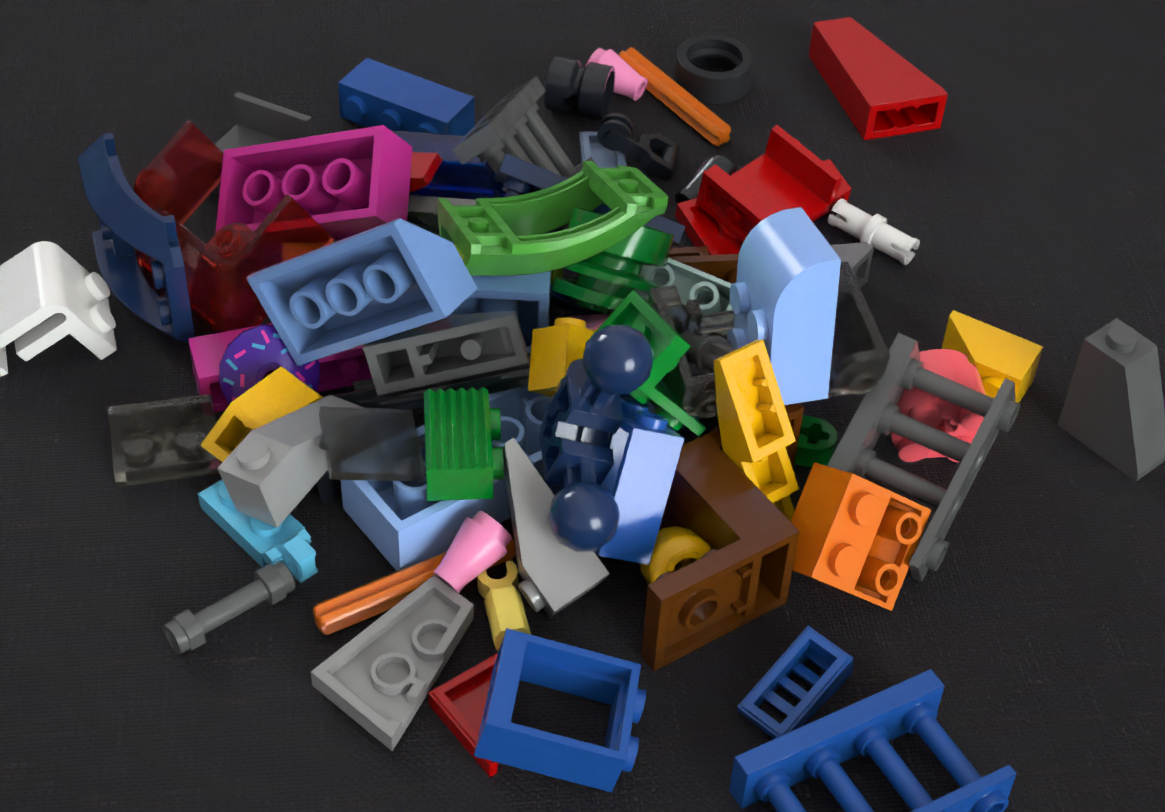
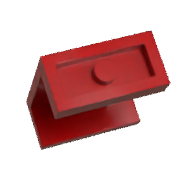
(776, 181)

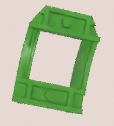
(508, 232)

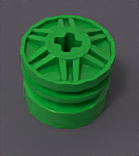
(615, 272)

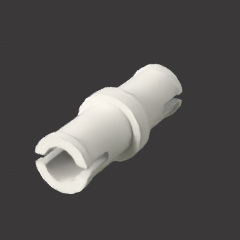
(873, 231)

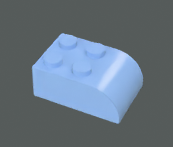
(789, 301)

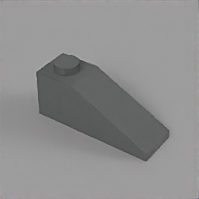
(446, 351)

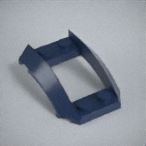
(129, 225)

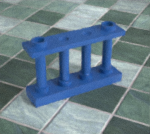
(865, 729)

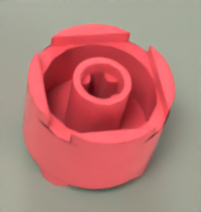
(936, 411)

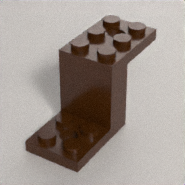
(748, 560)

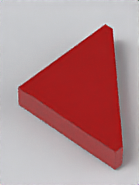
(462, 705)

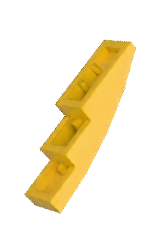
(755, 422)

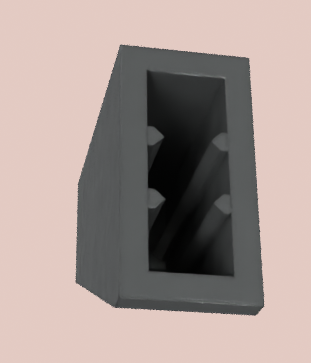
(1118, 400)

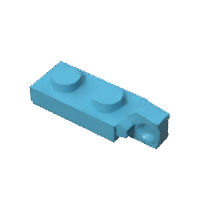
(261, 540)

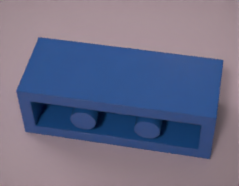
(402, 101)

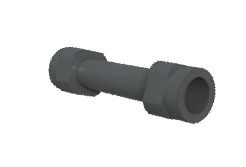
(189, 630)

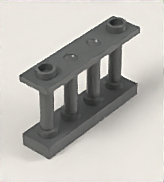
(519, 131)
(880, 414)

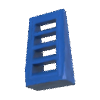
(807, 646)

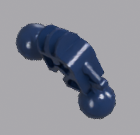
(577, 431)

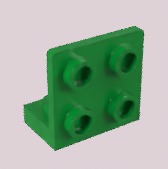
(667, 349)

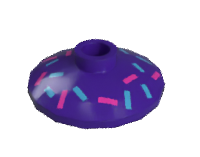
(255, 354)

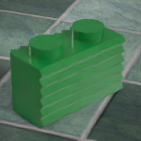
(460, 444)

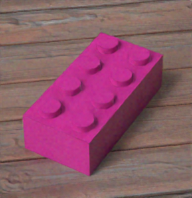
(339, 178)

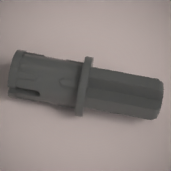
(705, 350)

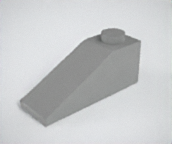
(278, 463)
(550, 571)

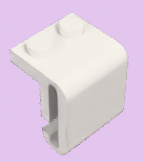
(49, 297)

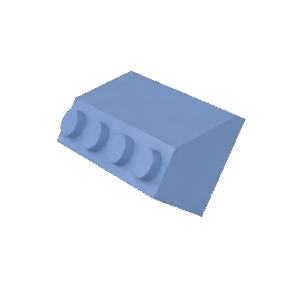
(362, 289)

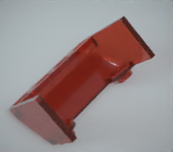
(218, 270)

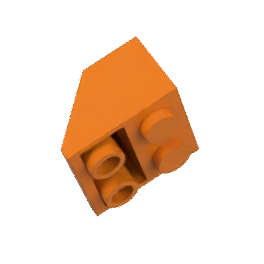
(856, 534)

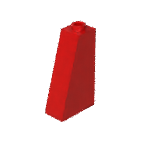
(873, 82)

